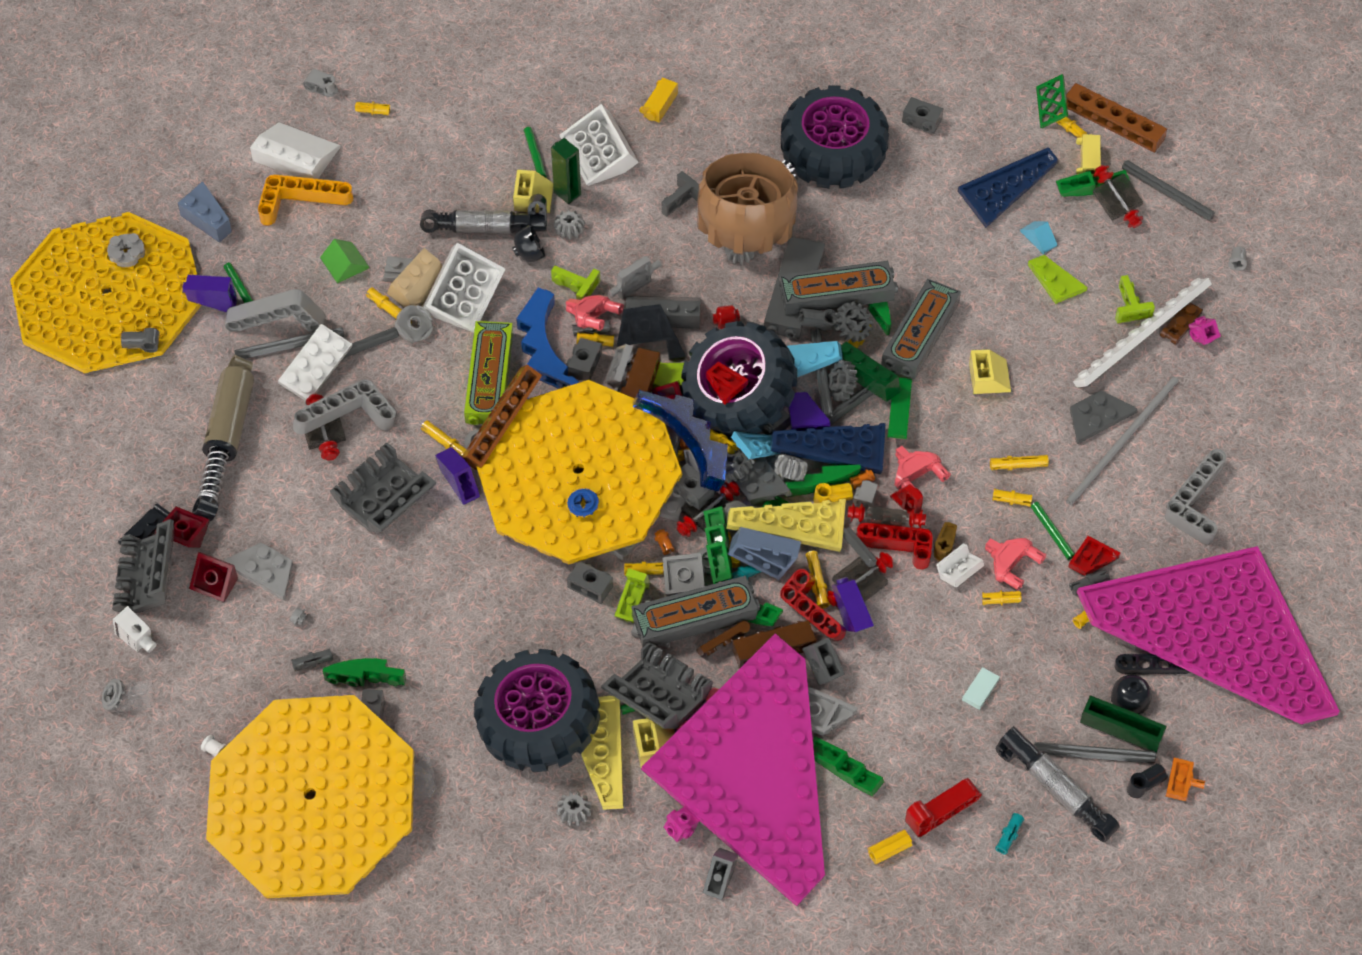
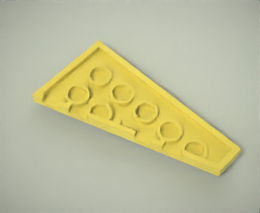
(807, 522)
(604, 755)

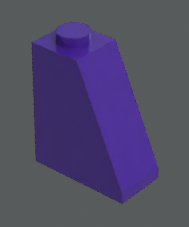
(211, 291)
(806, 414)
(458, 475)
(851, 605)

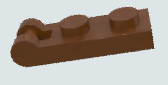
(1181, 322)
(724, 638)

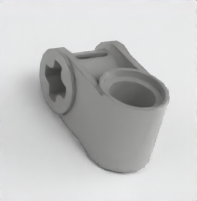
(321, 83)

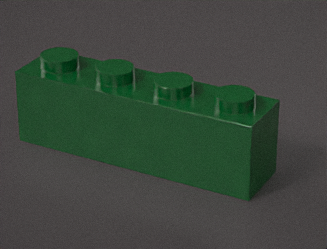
(566, 170)
(871, 373)
(1123, 724)

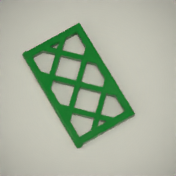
(1063, 103)

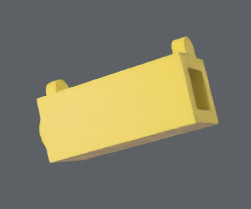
(1089, 153)

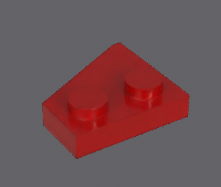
(725, 381)
(908, 498)
(1092, 556)

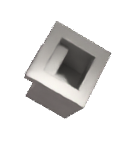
(865, 494)

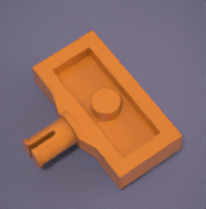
(1182, 779)

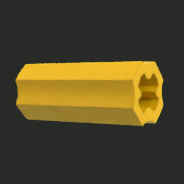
(889, 846)

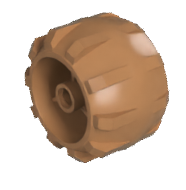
(747, 203)

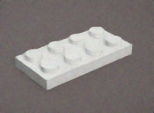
(315, 363)

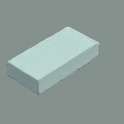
(981, 688)

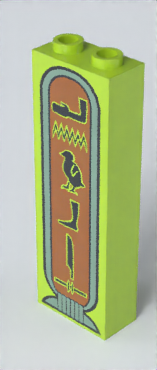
(487, 369)

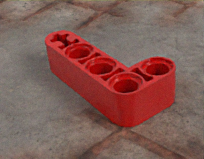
(894, 542)
(814, 610)
(926, 817)

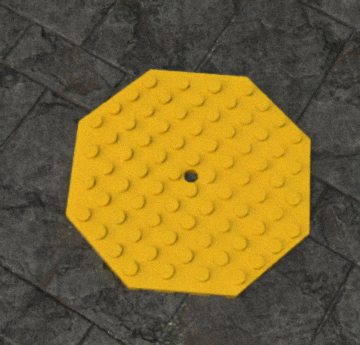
(63, 299)
(623, 461)
(322, 843)

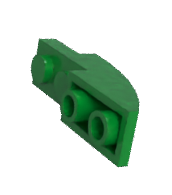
(356, 671)

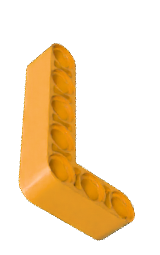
(299, 188)

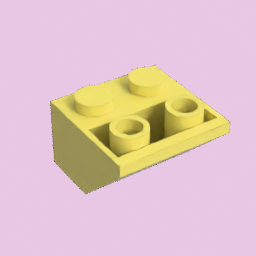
(527, 185)
(988, 372)
(649, 738)

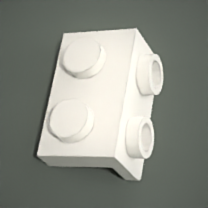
(959, 566)

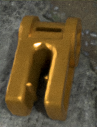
(945, 541)

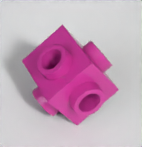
(1204, 330)
(680, 824)

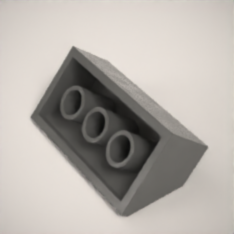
(680, 311)

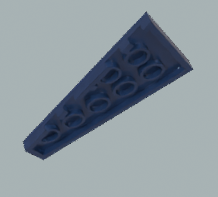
(999, 189)
(835, 445)

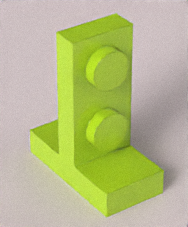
(576, 283)
(1133, 308)
(632, 594)

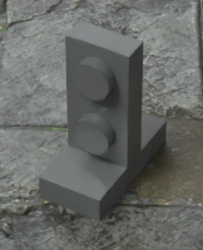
(687, 189)

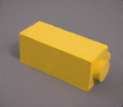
(660, 100)

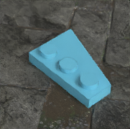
(815, 356)
(753, 444)

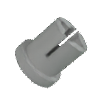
(1238, 260)

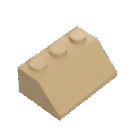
(416, 280)

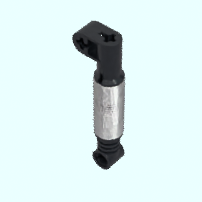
(488, 221)
(1057, 782)

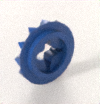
(575, 500)

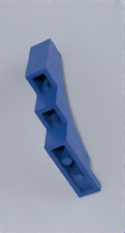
(535, 343)

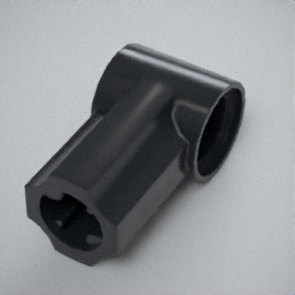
(1147, 780)

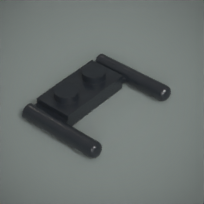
(148, 523)

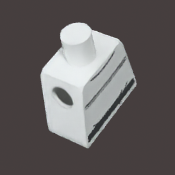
(133, 630)

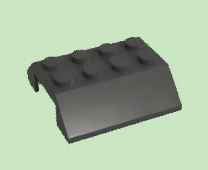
(382, 491)
(147, 573)
(660, 691)

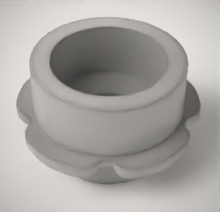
(298, 616)

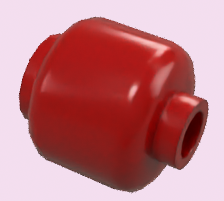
(724, 315)

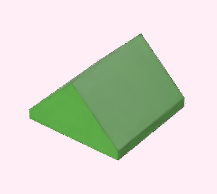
(343, 260)

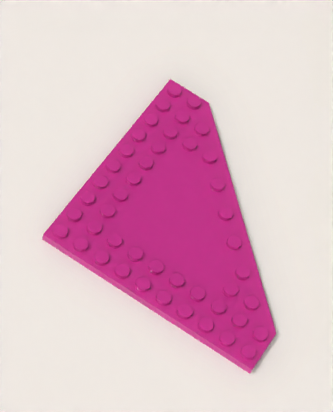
(1220, 623)
(751, 769)

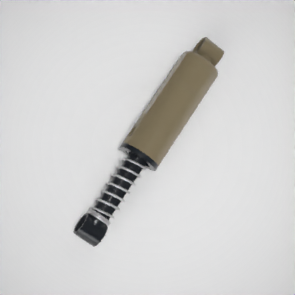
(224, 431)

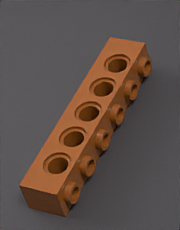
(1115, 117)
(509, 402)

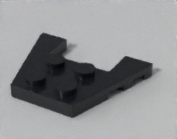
(648, 325)

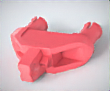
(590, 308)
(917, 464)
(1008, 554)

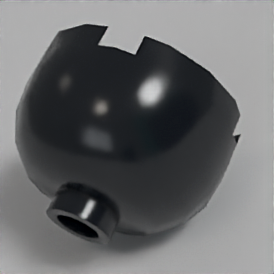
(528, 245)
(1131, 693)

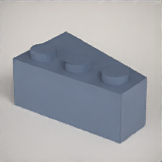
(205, 213)
(764, 551)

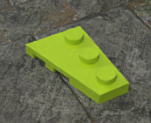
(1055, 280)

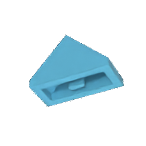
(1040, 235)

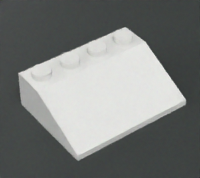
(601, 146)
(293, 151)
(463, 288)

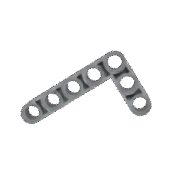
(274, 308)
(357, 395)
(1188, 491)

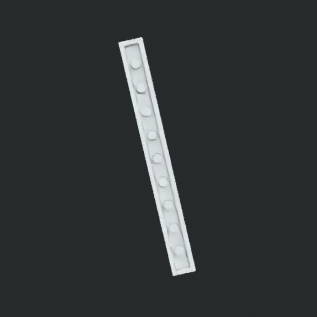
(1139, 334)

